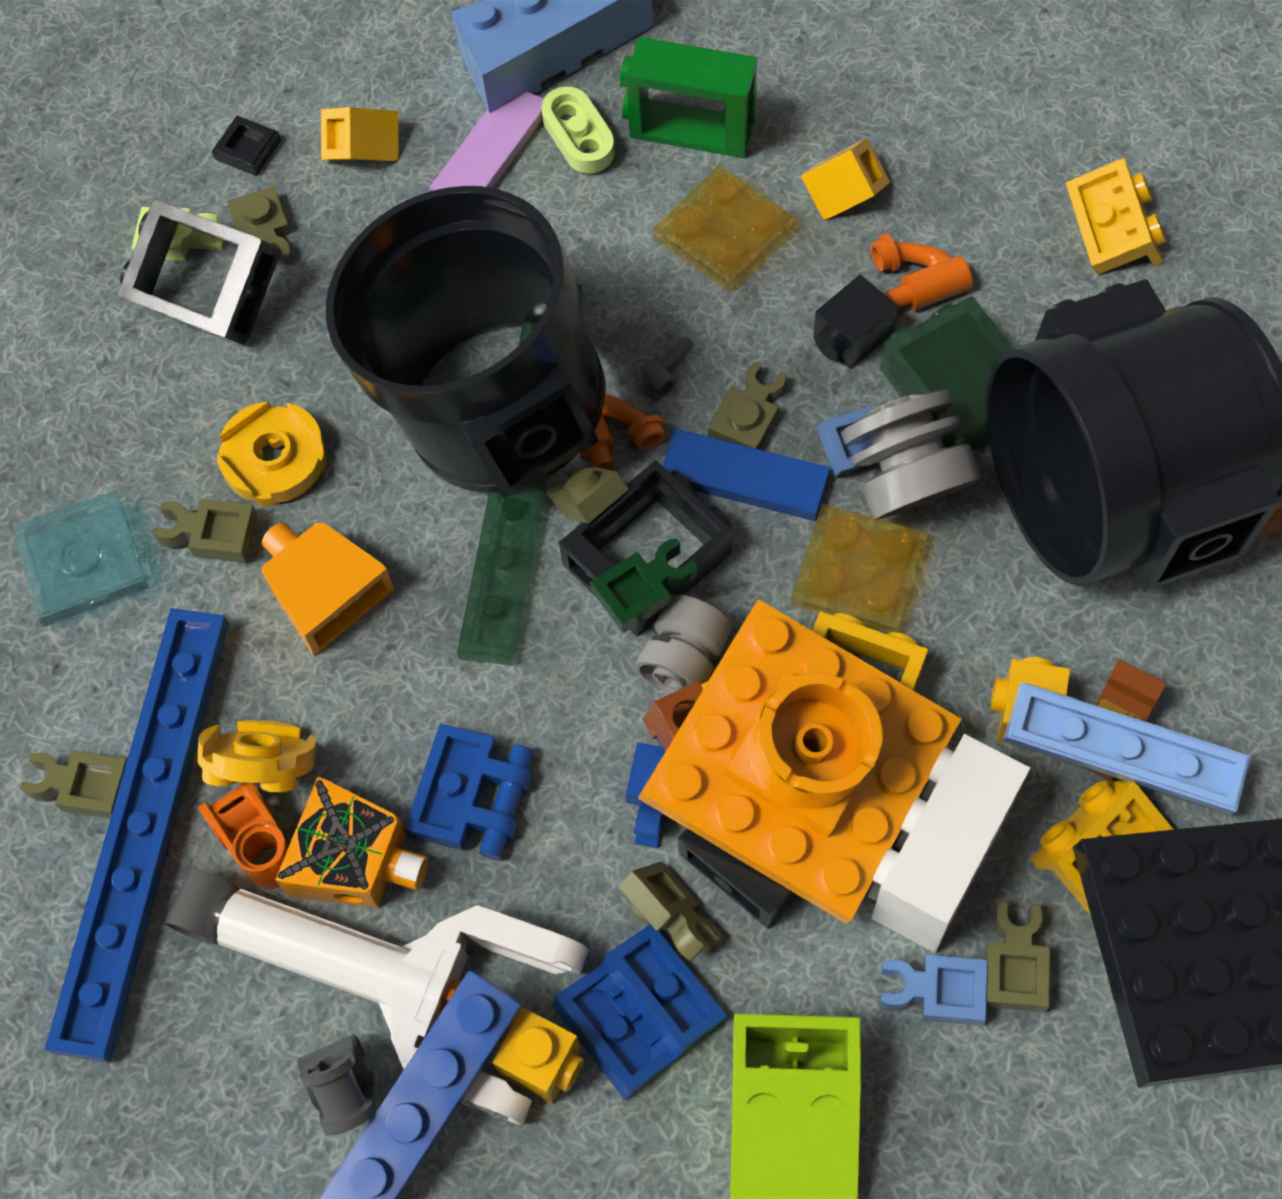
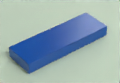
(748, 474)

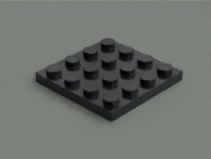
(1191, 946)

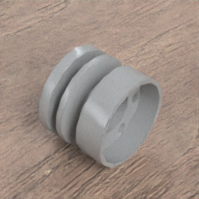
(911, 453)

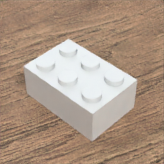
(945, 841)

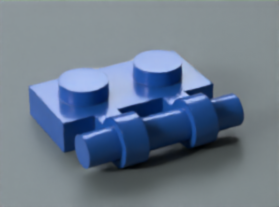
(452, 787)

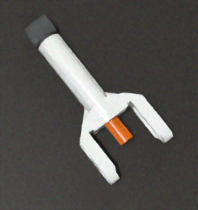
(406, 981)

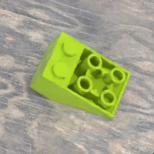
(795, 1107)

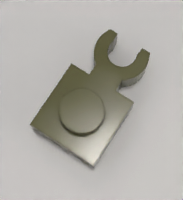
(262, 217)
(748, 415)
(587, 493)
(215, 532)
(83, 786)
(667, 904)
(1017, 969)

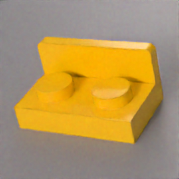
(1114, 216)
(1105, 811)

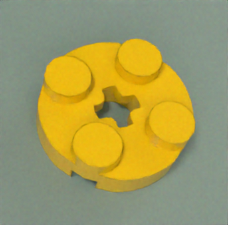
(281, 478)
(256, 753)

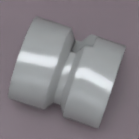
(686, 641)

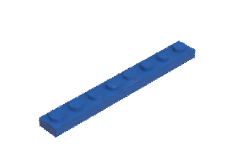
(137, 838)

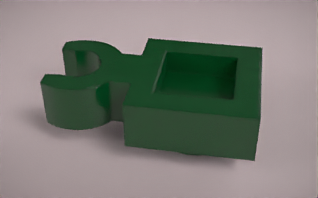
(638, 588)

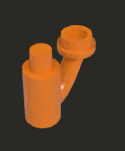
(940, 280)
(643, 431)

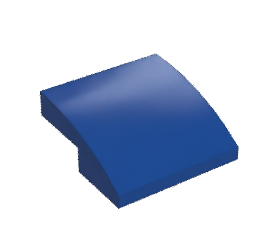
(638, 1011)

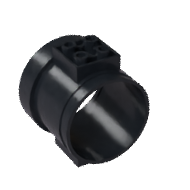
(433, 279)
(1138, 435)

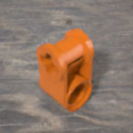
(246, 828)

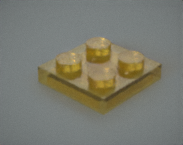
(724, 228)
(859, 568)

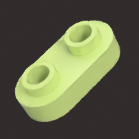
(580, 132)

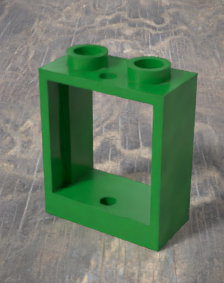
(693, 73)

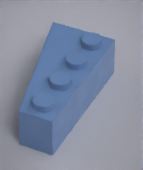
(525, 42)

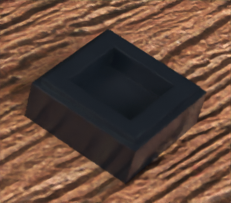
(246, 145)

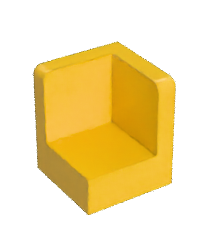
(359, 134)
(845, 179)

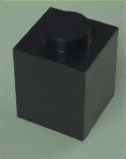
(854, 322)

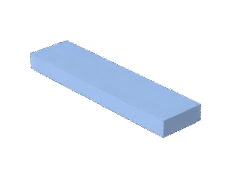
(1127, 748)

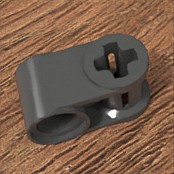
(339, 1085)

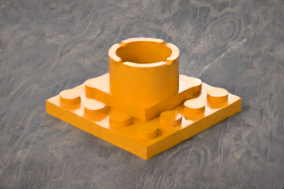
(766, 799)

